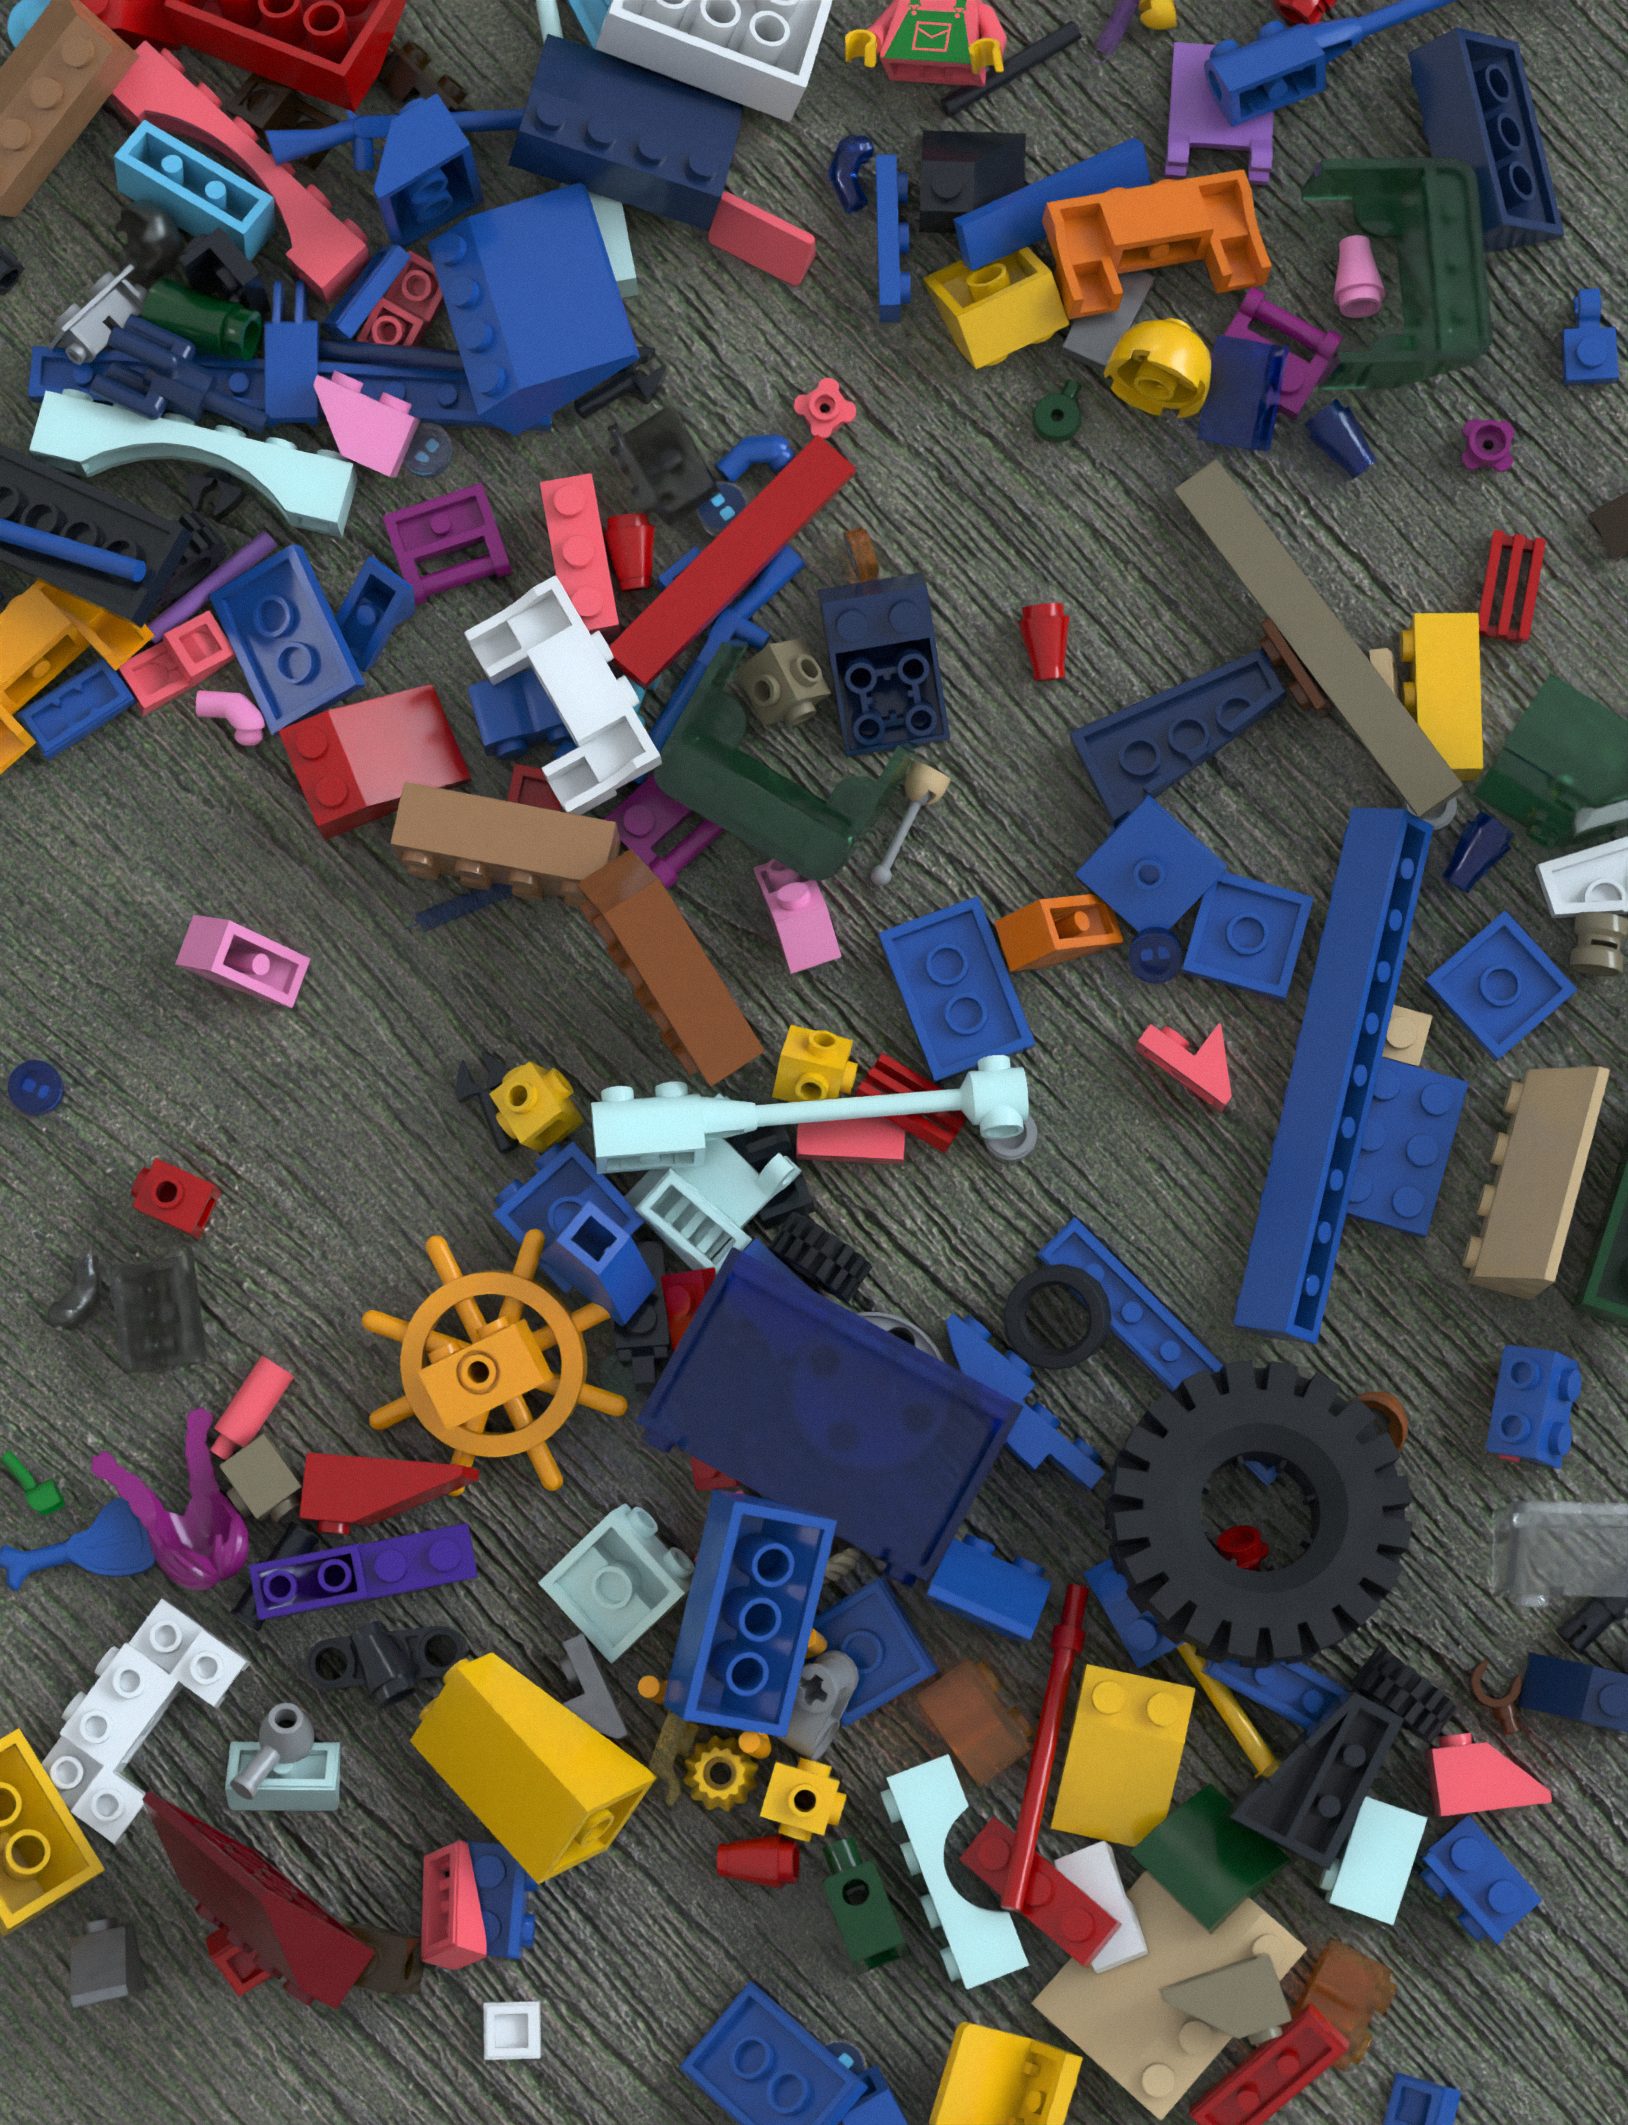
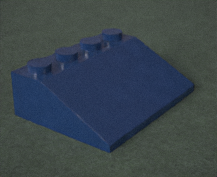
(627, 133)

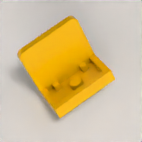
(1004, 2080)

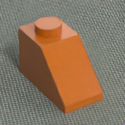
(1057, 931)

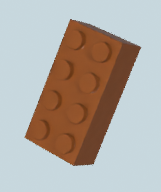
(667, 969)

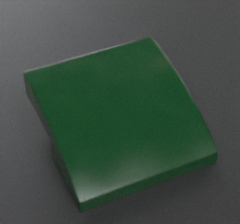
(1208, 1859)

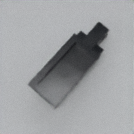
(647, 1332)

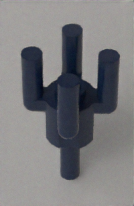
(170, 379)

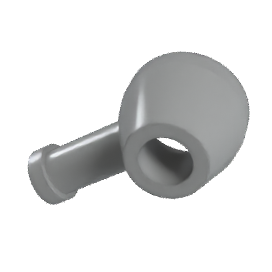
(277, 1746)

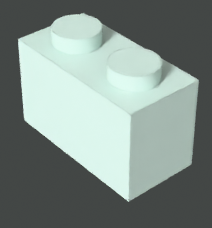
(1374, 1861)

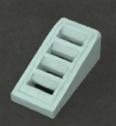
(659, 1193)

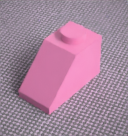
(242, 960)

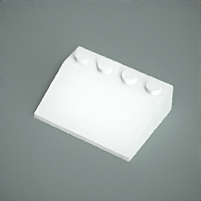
(733, 48)

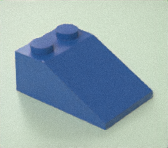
(990, 1590)

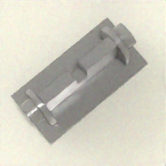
(84, 328)

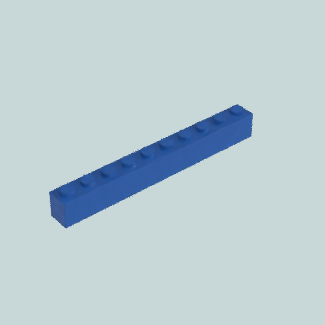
(1333, 1075)

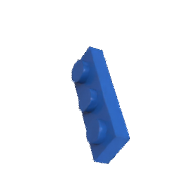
(891, 238)

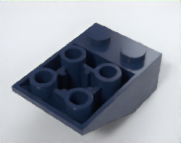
(884, 663)

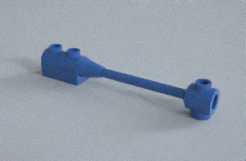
(1292, 60)

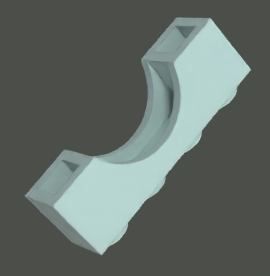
(979, 1939)

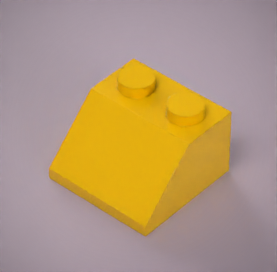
(997, 305)

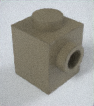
(263, 1481)

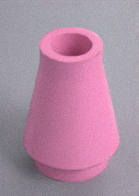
(1358, 280)

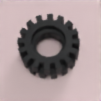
(198, 560)
(820, 1257)
(1405, 1693)

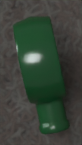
(1063, 406)

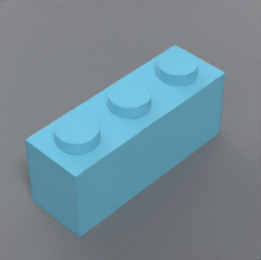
(194, 189)

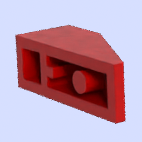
(370, 1490)

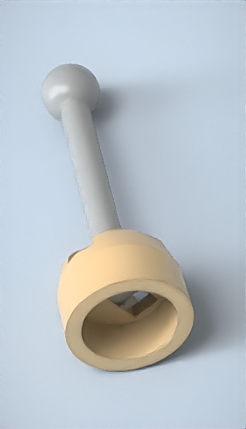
(923, 787)

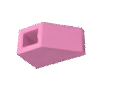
(366, 428)
(797, 916)

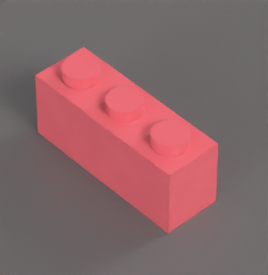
(581, 551)

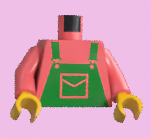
(932, 42)

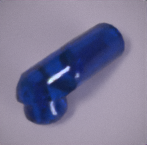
(844, 168)

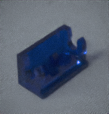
(1243, 393)

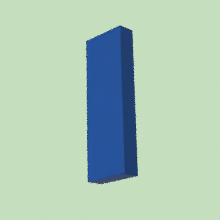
(1286, 1690)

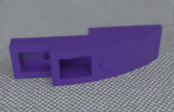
(363, 1572)

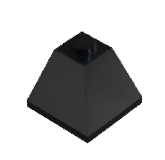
(966, 173)

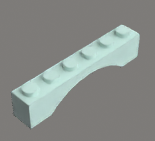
(92, 437)

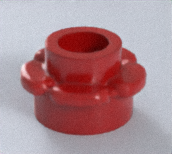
(1243, 1545)

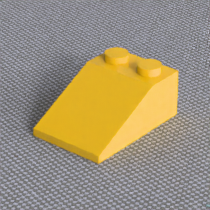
(1121, 1755)

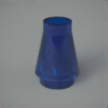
(1341, 438)
(1477, 851)

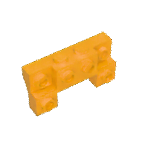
(39, 639)

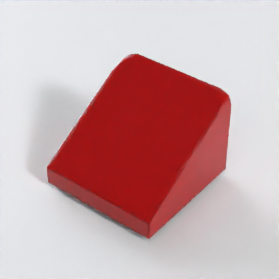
(234, 1963)

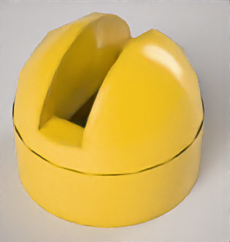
(1158, 14)

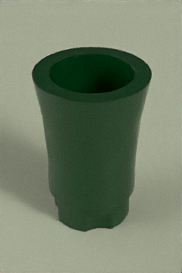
(210, 323)

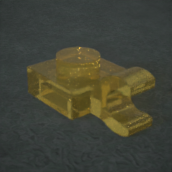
(675, 1739)

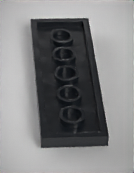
(81, 512)

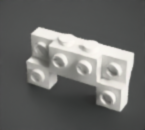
(574, 672)
(124, 1708)

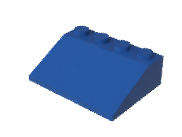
(533, 305)

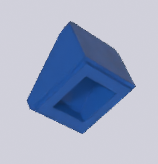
(1421, 2102)

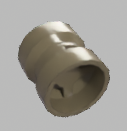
(1598, 944)

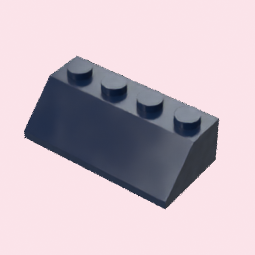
(1483, 113)

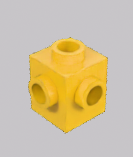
(814, 1066)
(536, 1106)
(786, 1783)

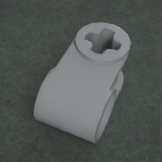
(820, 1703)

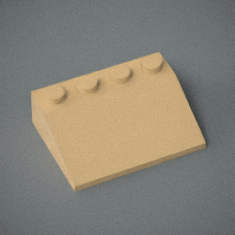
(1535, 1179)
(1120, 2012)

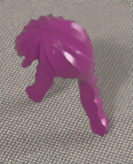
(210, 1538)

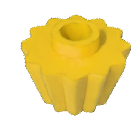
(700, 1779)

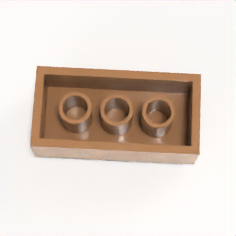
(500, 843)

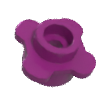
(1492, 431)

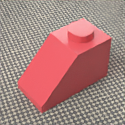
(1477, 1778)

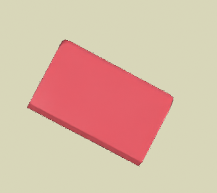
(762, 239)
(852, 1141)

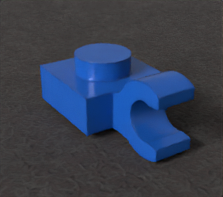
(1589, 350)

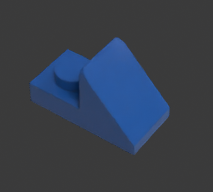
(372, 610)

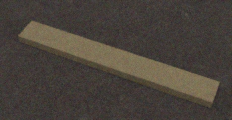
(1319, 640)

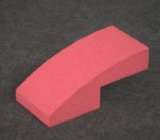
(176, 664)

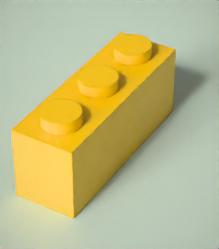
(1446, 686)

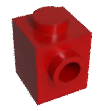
(174, 1197)

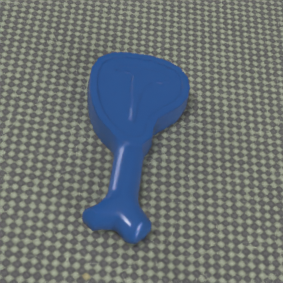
(110, 1548)

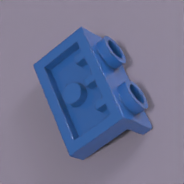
(1477, 1880)
(503, 1899)

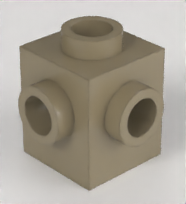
(784, 682)

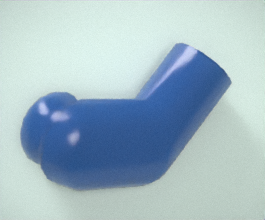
(753, 450)

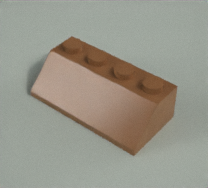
(52, 93)

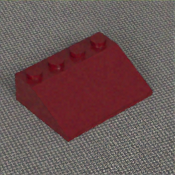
(260, 1908)

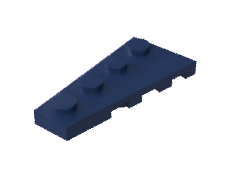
(1173, 732)

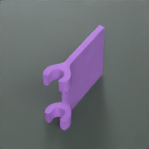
(1200, 123)

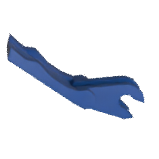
(291, 361)

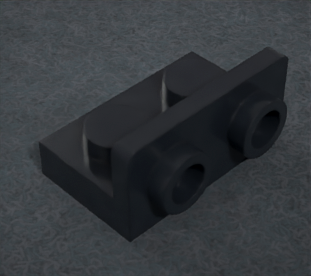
(218, 264)

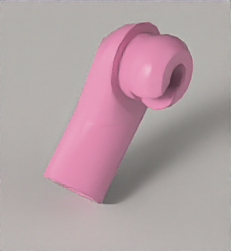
(237, 710)

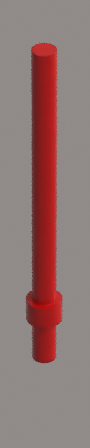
(1066, 1643)

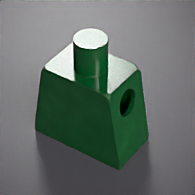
(869, 1928)

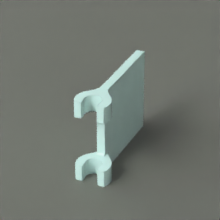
(724, 1181)

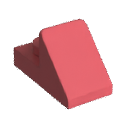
(1202, 1074)

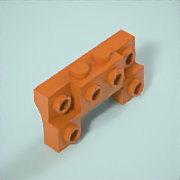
(1151, 229)

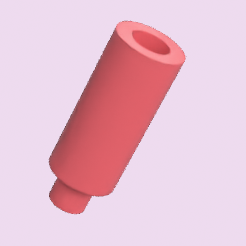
(250, 1407)

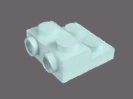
(619, 1581)

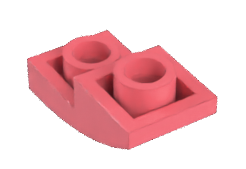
(408, 306)

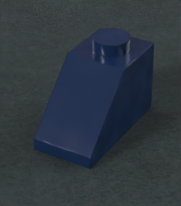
(1576, 1693)

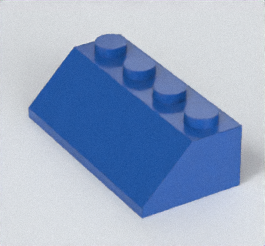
(749, 1614)

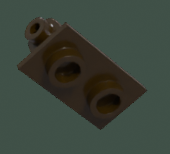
(409, 70)

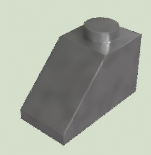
(105, 1963)

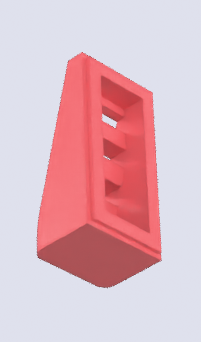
(451, 1909)

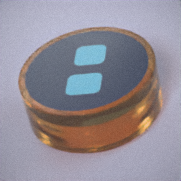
(861, 554)

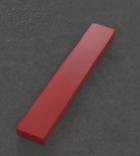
(731, 562)

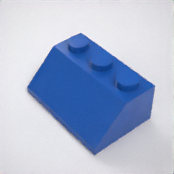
(425, 172)

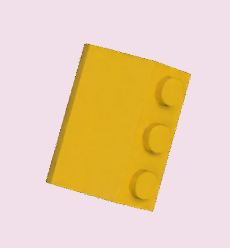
(40, 1842)

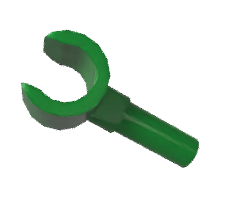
(43, 1497)

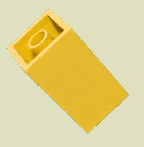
(528, 1766)

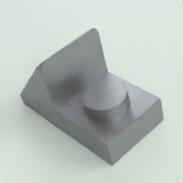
(597, 1704)

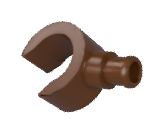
(1503, 1707)

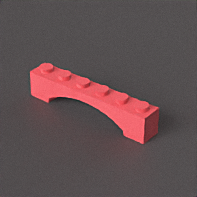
(323, 248)

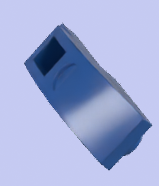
(1035, 1431)

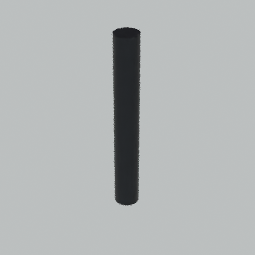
(1013, 68)

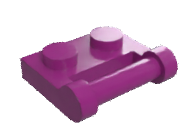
(1299, 375)
(443, 528)
(649, 819)

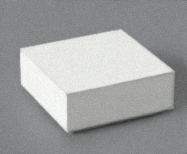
(512, 2030)

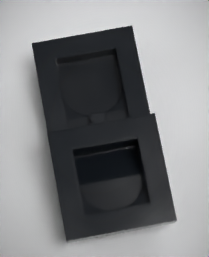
(758, 1149)

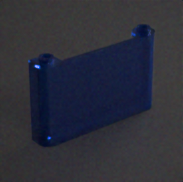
(829, 1416)

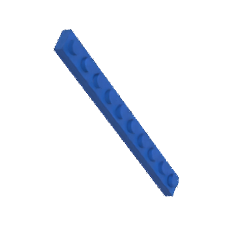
(434, 394)

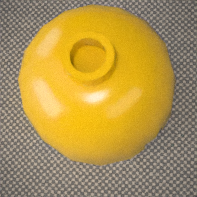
(1161, 367)

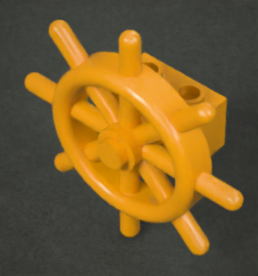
(497, 1368)

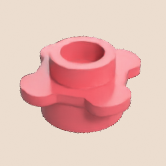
(825, 423)

